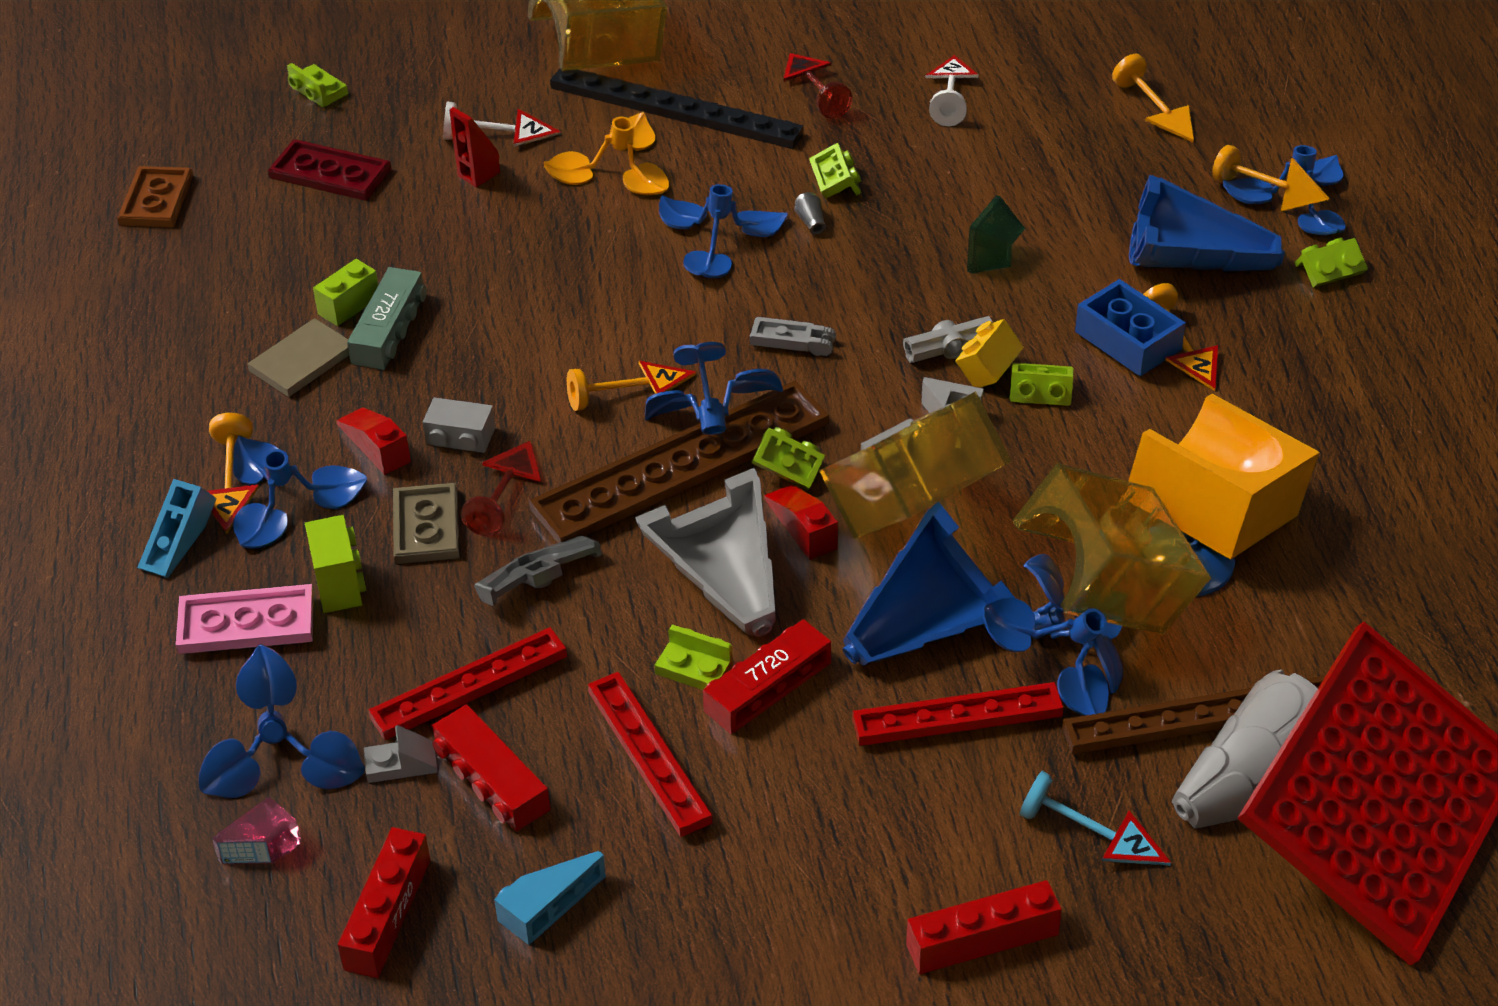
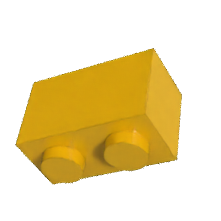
(989, 353)

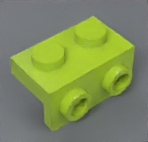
(1333, 262)

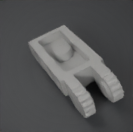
(792, 335)

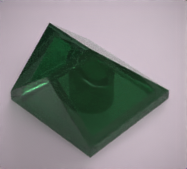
(993, 237)

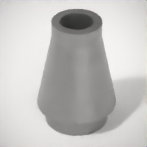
(810, 211)

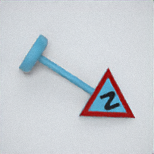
(1128, 845)

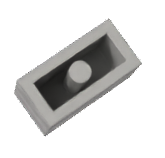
(459, 425)

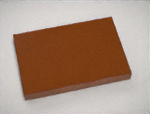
(155, 196)

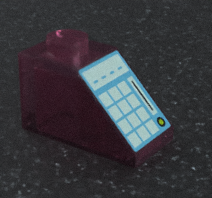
(258, 836)

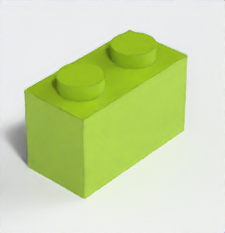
(345, 292)

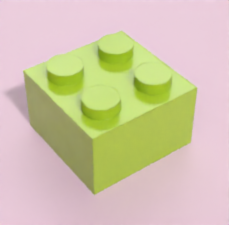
(335, 563)

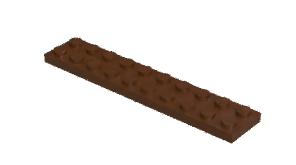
(673, 464)

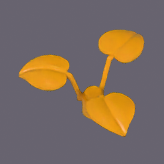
(625, 133)

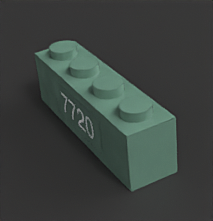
(386, 318)

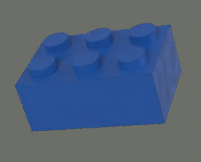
(1130, 327)

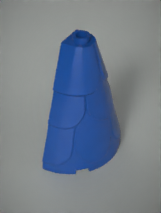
(1194, 233)
(924, 597)

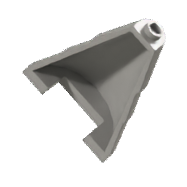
(723, 552)
(1242, 750)

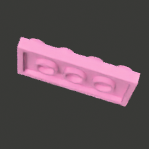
(245, 619)

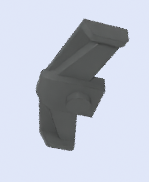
(535, 568)

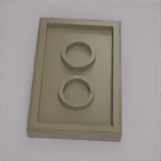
(300, 357)
(425, 523)

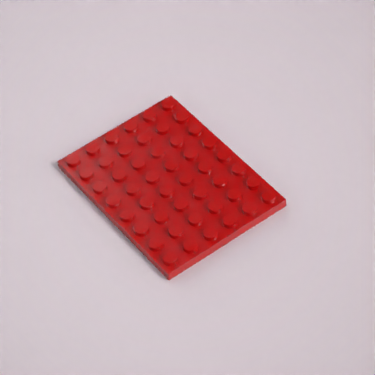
(1381, 793)

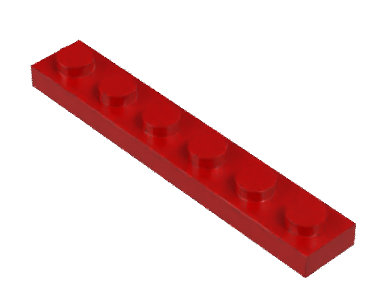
(468, 683)
(957, 713)
(650, 754)

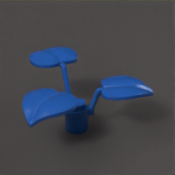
(1322, 171)
(719, 204)
(711, 412)
(257, 460)
(1051, 614)
(269, 682)
(1080, 688)

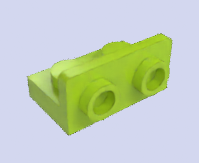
(316, 84)
(835, 171)
(1041, 384)
(788, 457)
(694, 658)

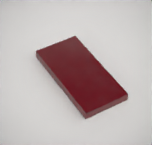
(329, 169)

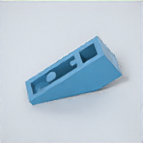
(177, 527)
(545, 895)

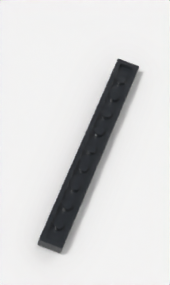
(678, 107)

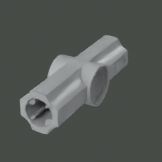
(944, 340)

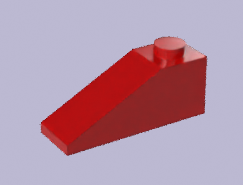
(474, 153)
(377, 438)
(805, 520)

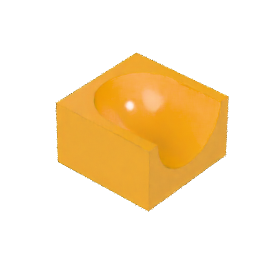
(1227, 477)

